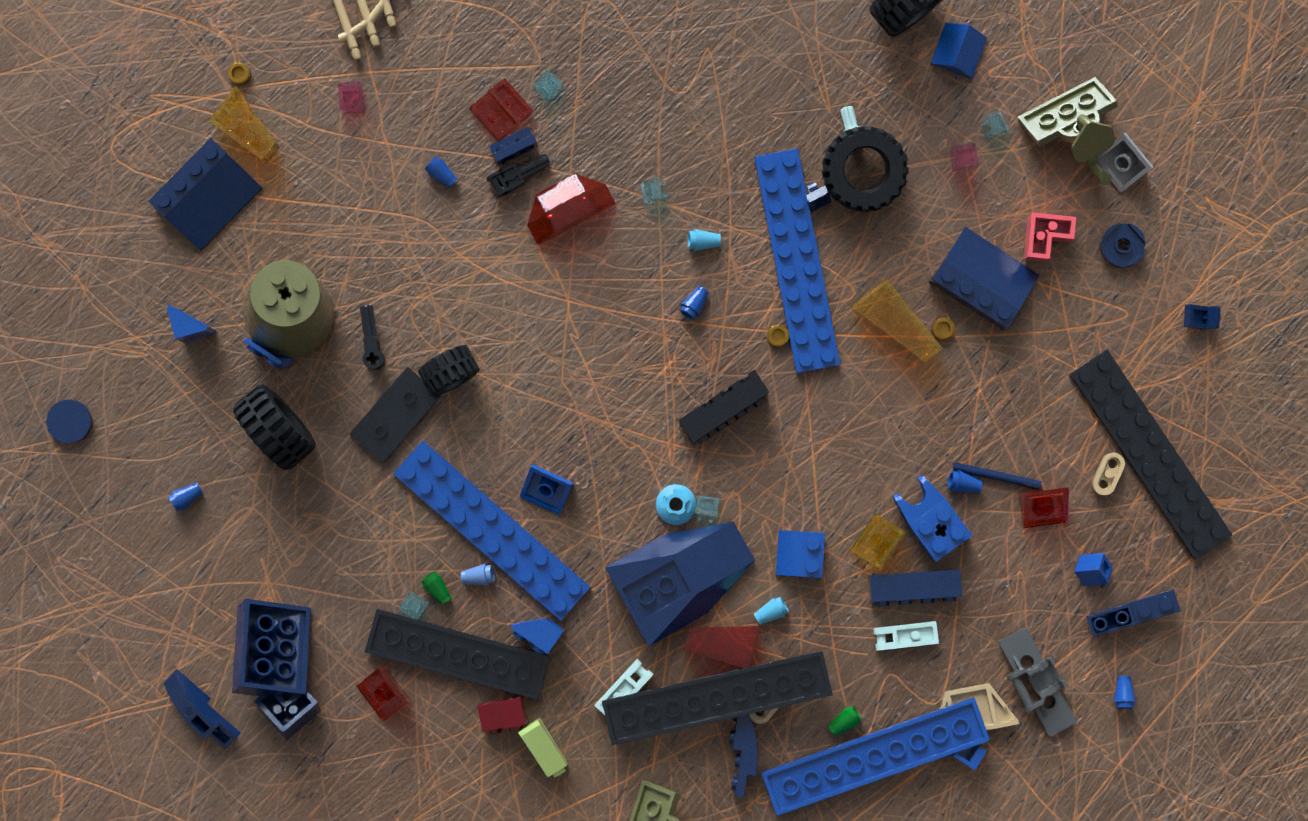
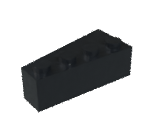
(724, 407)

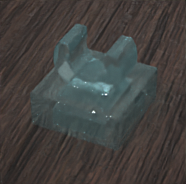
(548, 85)
(996, 122)
(652, 190)
(706, 506)
(413, 605)

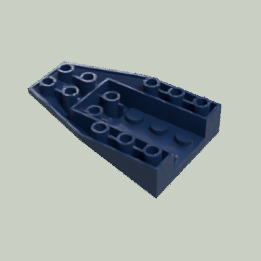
(679, 577)

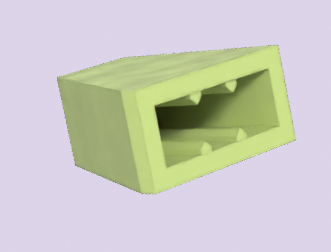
(543, 748)

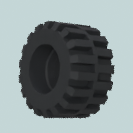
(448, 370)

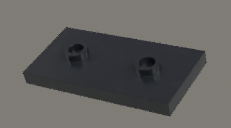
(394, 415)

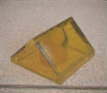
(878, 541)

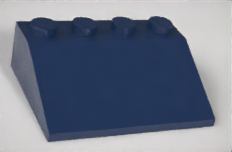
(205, 194)
(984, 279)
(271, 649)

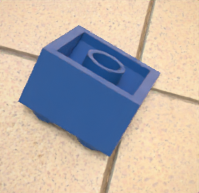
(800, 553)

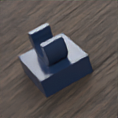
(817, 196)

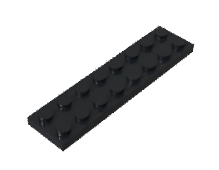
(457, 654)

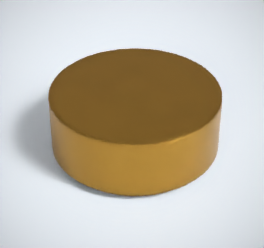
(239, 73)
(943, 328)
(777, 336)

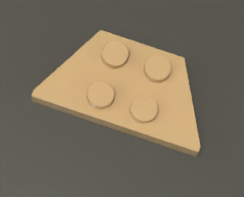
(991, 706)

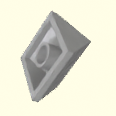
(1124, 162)

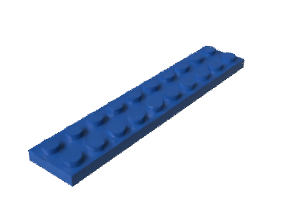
(797, 261)
(492, 530)
(875, 756)

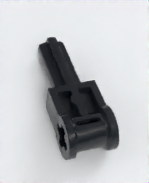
(512, 176)
(370, 339)

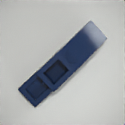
(1133, 613)
(193, 707)
(745, 740)

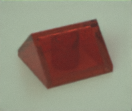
(1044, 507)
(383, 693)

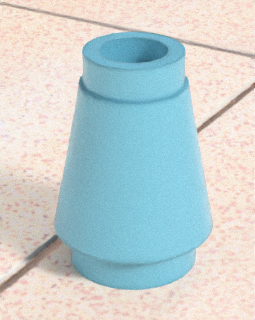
(703, 240)
(771, 611)

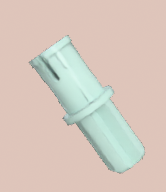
(849, 118)

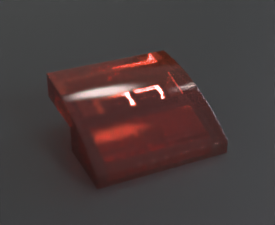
(501, 109)

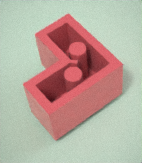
(1044, 229)

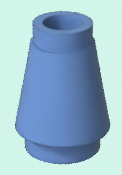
(478, 575)

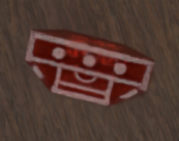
(566, 206)

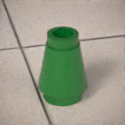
(436, 587)
(845, 721)

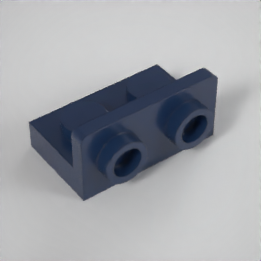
(513, 146)

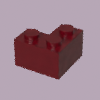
(503, 714)

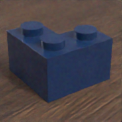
(288, 715)

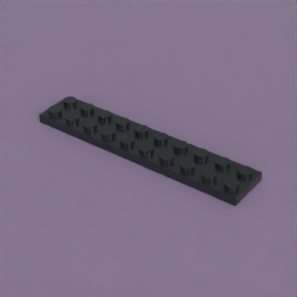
(1150, 454)
(717, 697)

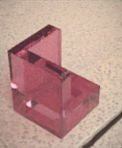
(351, 97)
(963, 156)

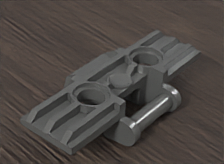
(1042, 678)

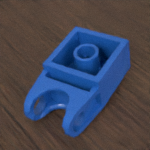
(929, 513)

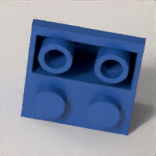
(540, 632)

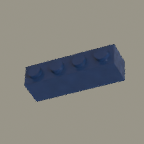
(915, 585)

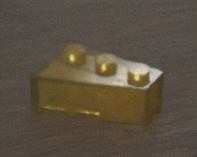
(242, 124)

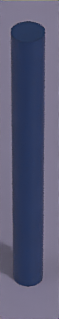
(999, 476)

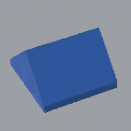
(959, 49)
(186, 327)
(546, 489)

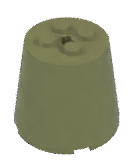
(290, 325)

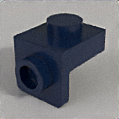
(1202, 317)

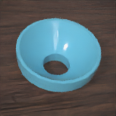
(675, 517)

